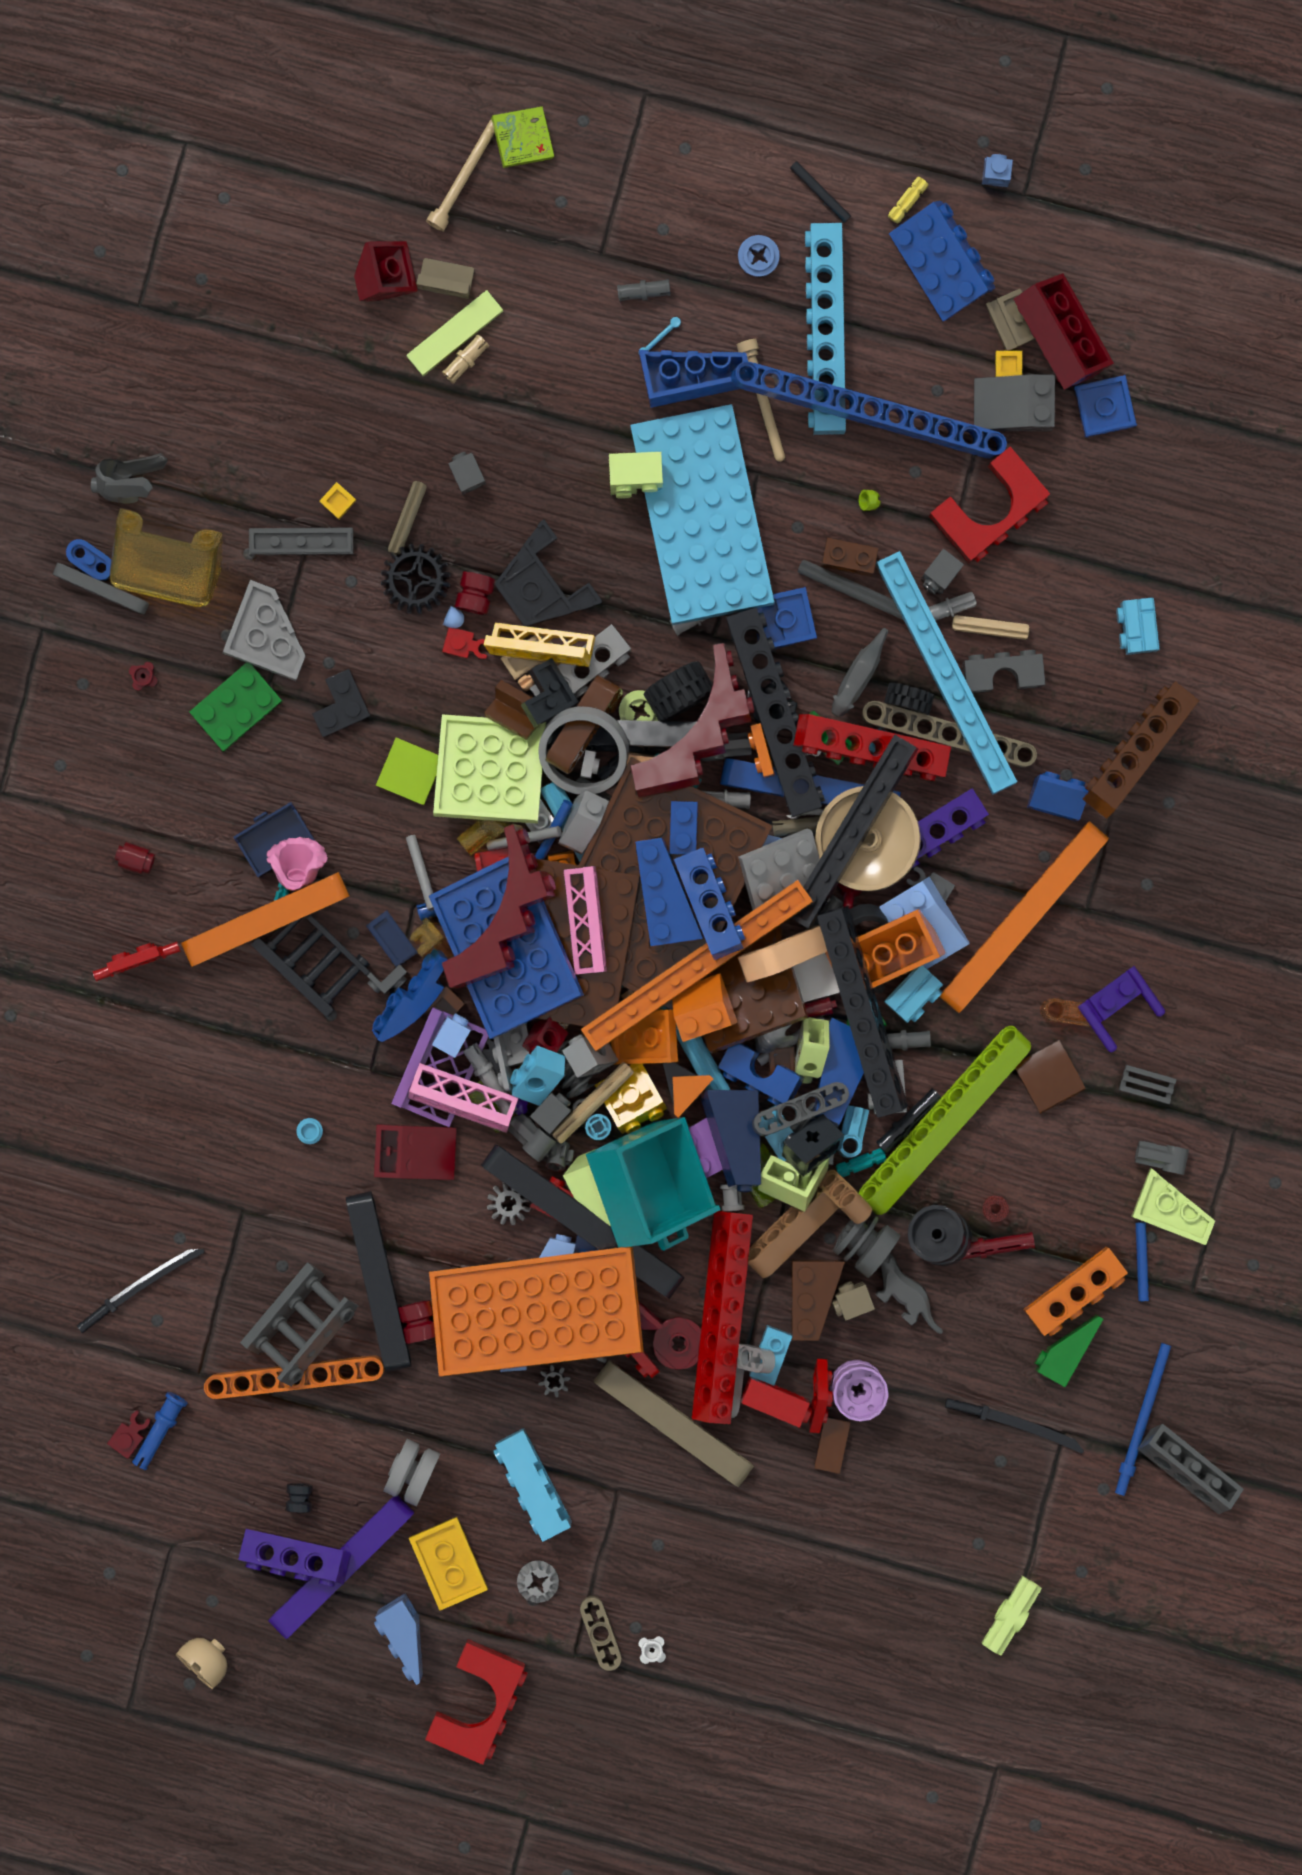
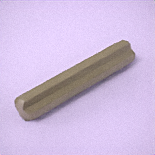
(407, 517)

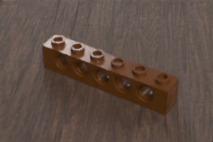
(1179, 704)

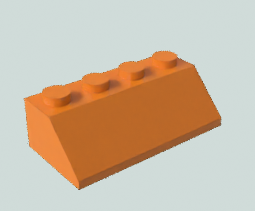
(899, 947)

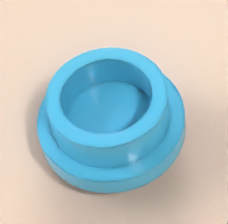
(309, 1131)

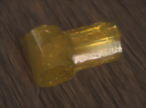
(480, 834)

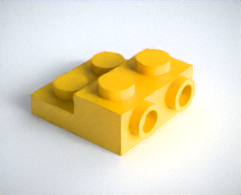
(635, 1101)

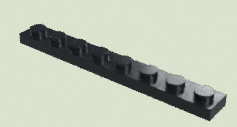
(855, 827)

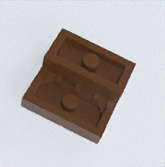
(1049, 1077)

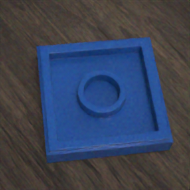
(1105, 406)

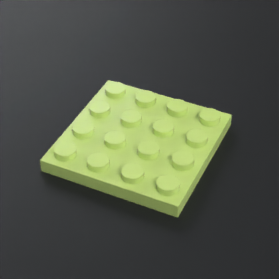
(487, 771)

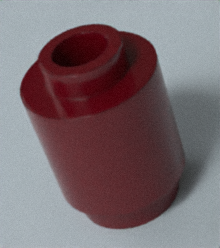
(135, 858)

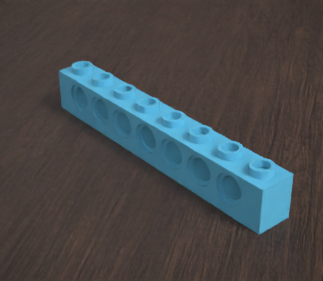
(830, 236)

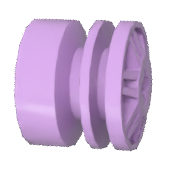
(863, 1404)

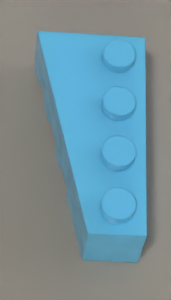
(533, 1485)

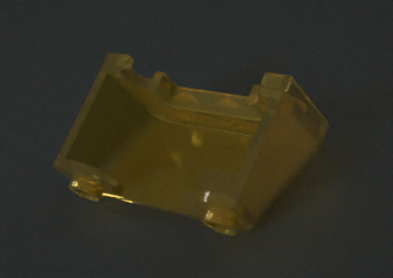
(165, 565)

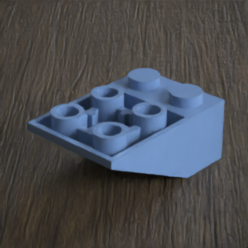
(402, 1628)

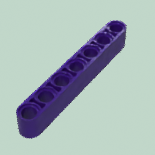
(361, 1546)

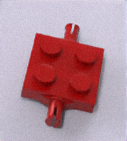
(145, 954)

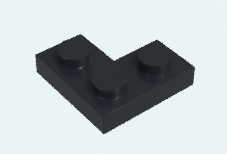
(554, 694)
(348, 707)

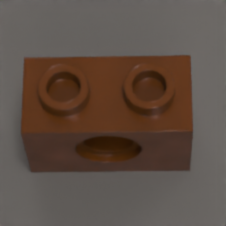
(849, 557)

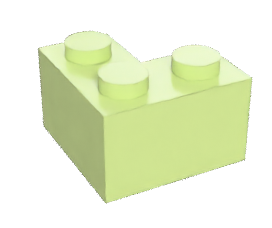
(635, 472)
(788, 1185)

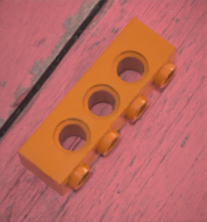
(1039, 1311)

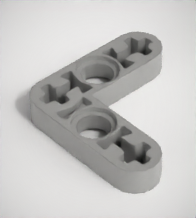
(755, 1355)

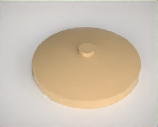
(887, 849)

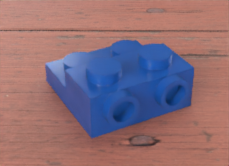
(789, 618)

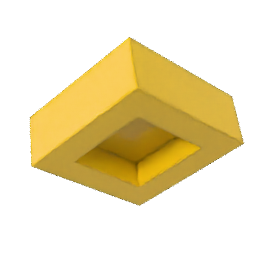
(1008, 363)
(337, 500)

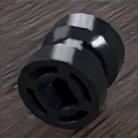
(299, 1497)

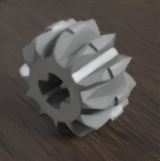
(501, 1210)

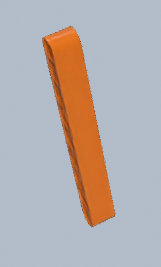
(1024, 917)

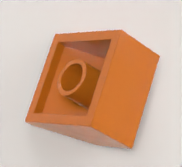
(703, 1008)

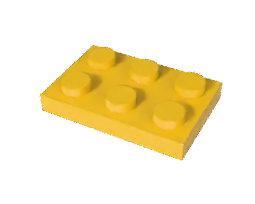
(448, 1563)

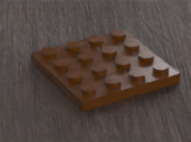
(757, 1004)

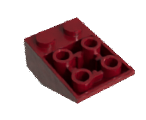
(415, 1152)

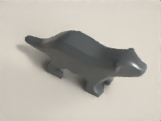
(858, 675)
(906, 1292)

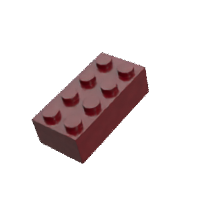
(1063, 331)

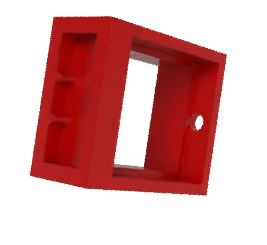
(776, 1402)

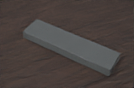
(300, 541)

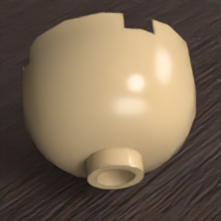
(204, 1660)

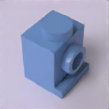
(997, 170)

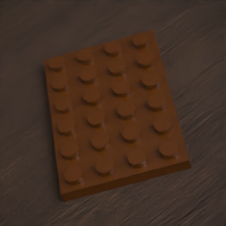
(617, 907)

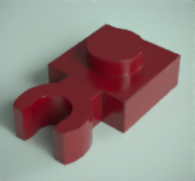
(126, 1437)

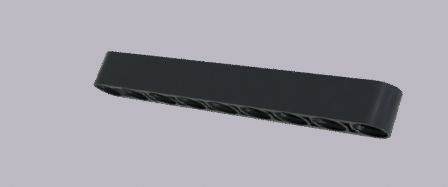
(576, 1217)

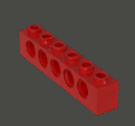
(811, 727)

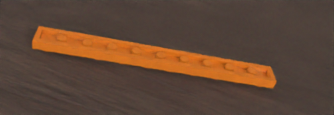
(693, 968)

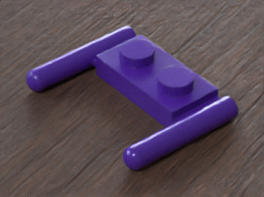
(1114, 997)

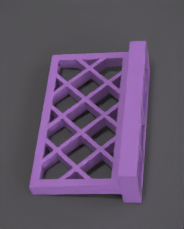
(421, 1054)

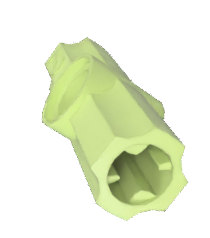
(1011, 1615)

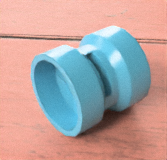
(598, 1123)

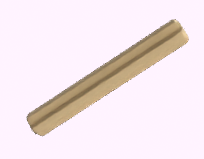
(592, 1102)

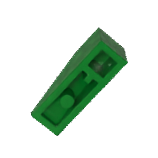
(1065, 1354)

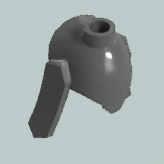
(113, 478)

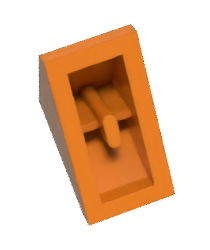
(687, 1089)

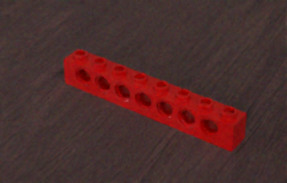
(722, 1317)

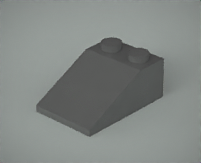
(1015, 403)

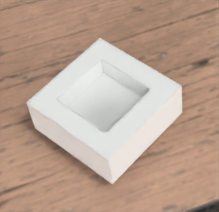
(590, 764)

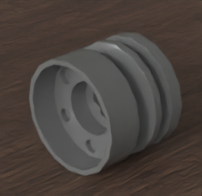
(867, 1244)

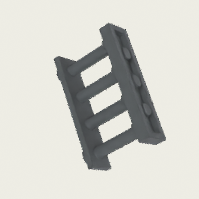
(283, 1307)

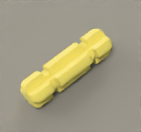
(908, 200)

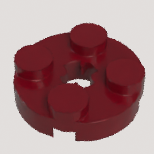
(663, 1343)

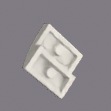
(816, 978)

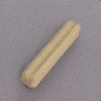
(990, 627)

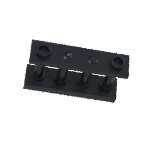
(306, 982)

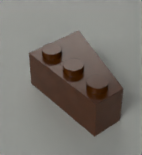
(811, 1295)

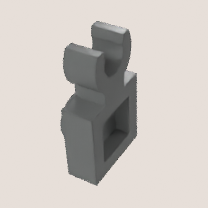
(942, 885)

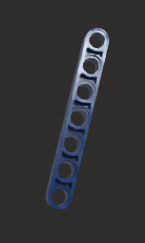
(745, 776)

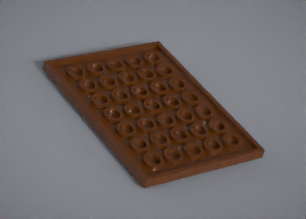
(628, 819)

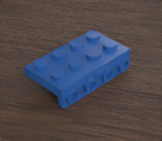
(942, 259)

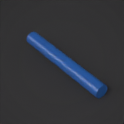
(558, 821)
(1142, 1265)

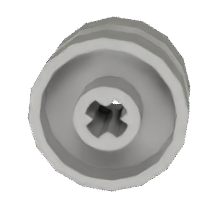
(409, 1471)

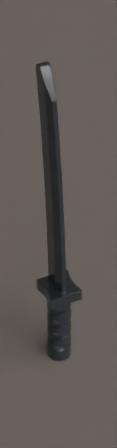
(112, 1304)
(985, 1412)

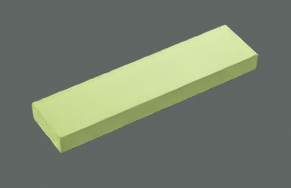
(454, 333)

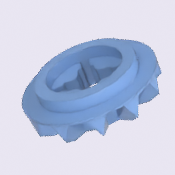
(757, 244)

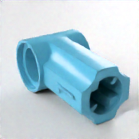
(854, 1128)

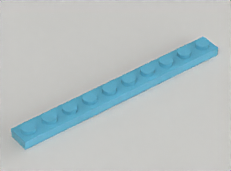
(946, 673)

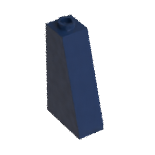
(737, 1144)

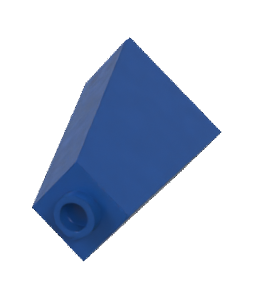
(840, 1066)

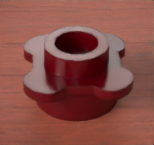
(137, 671)

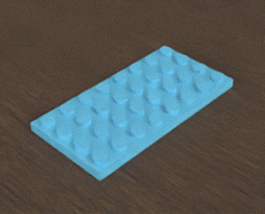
(704, 516)

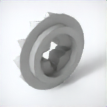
(540, 1569)

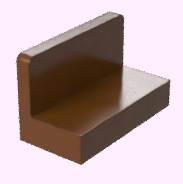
(507, 710)

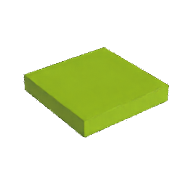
(409, 771)

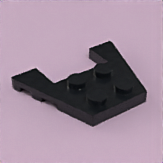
(531, 588)

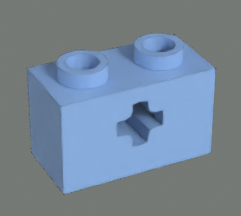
(452, 1034)

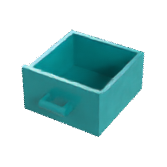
(652, 1184)

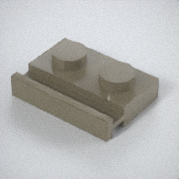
(1009, 322)

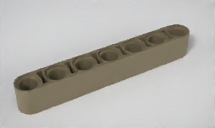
(937, 725)
(673, 1423)

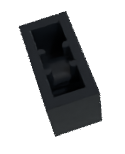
(812, 1144)

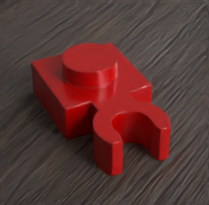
(461, 643)

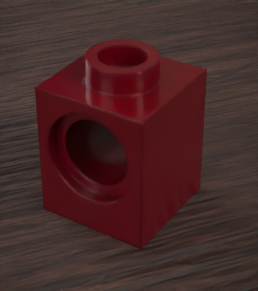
(546, 1035)

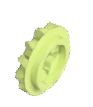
(635, 699)

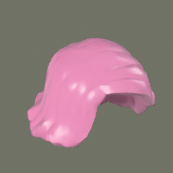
(296, 861)

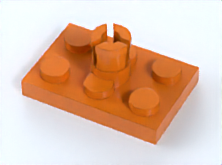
(649, 1040)

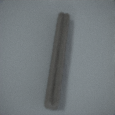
(849, 587)

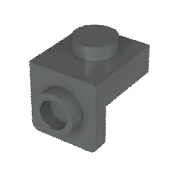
(393, 980)

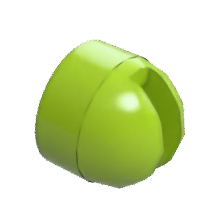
(869, 500)

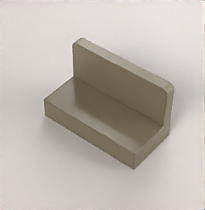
(445, 278)

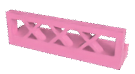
(594, 920)
(460, 1107)

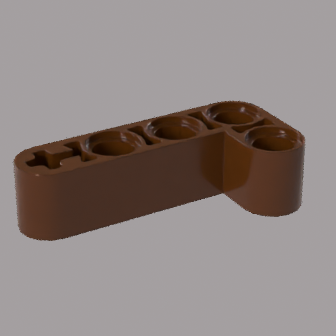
(579, 733)

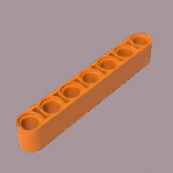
(265, 919)
(308, 1380)

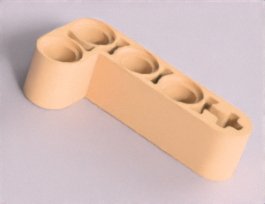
(783, 954)

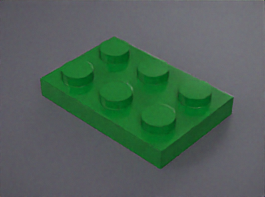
(236, 706)

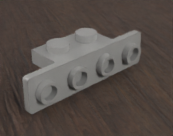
(510, 1053)

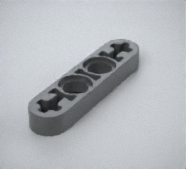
(100, 588)
(800, 1108)

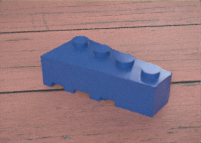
(690, 375)
(665, 899)

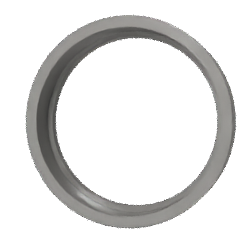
(596, 716)

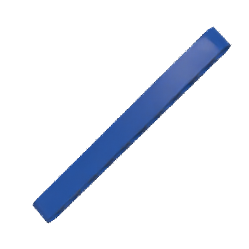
(881, 410)

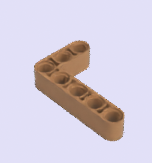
(797, 1226)

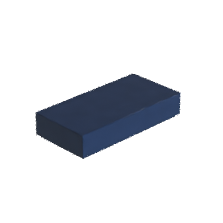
(391, 938)

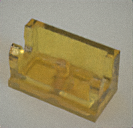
(429, 934)

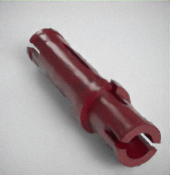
(1000, 1245)

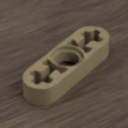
(614, 1649)

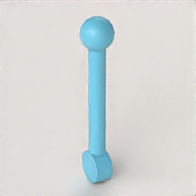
(675, 323)

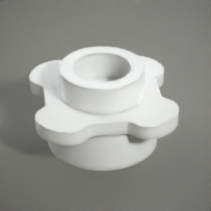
(648, 1656)

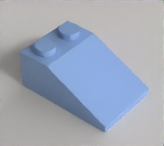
(931, 904)

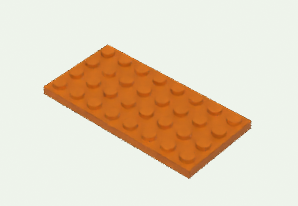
(536, 1311)

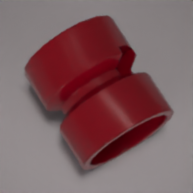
(475, 592)
(418, 1321)

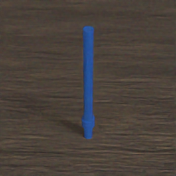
(1127, 1467)

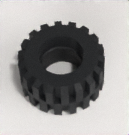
(678, 691)

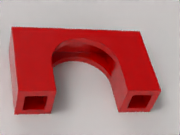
(973, 538)
(476, 1739)

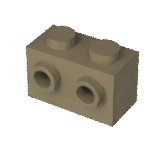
(852, 1300)

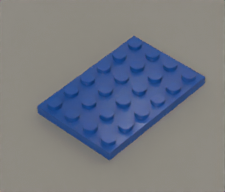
(542, 969)

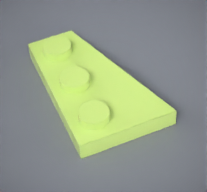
(1171, 1210)

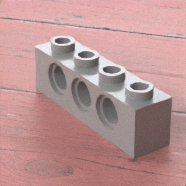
(607, 639)

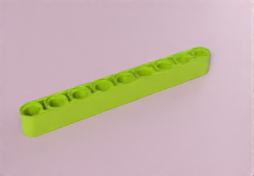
(945, 1119)

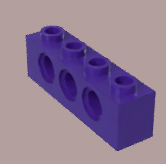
(966, 803)
(256, 1544)

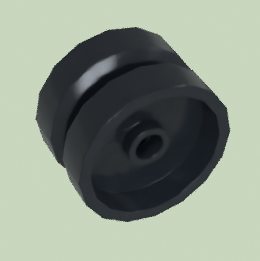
(932, 1222)

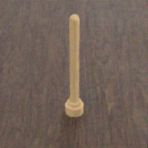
(439, 218)
(750, 348)

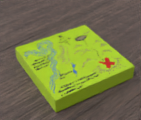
(522, 137)

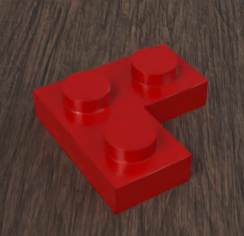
(821, 1396)

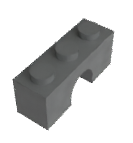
(1026, 668)

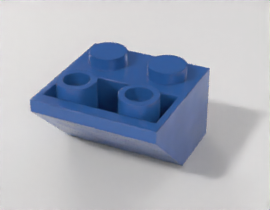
(1058, 796)

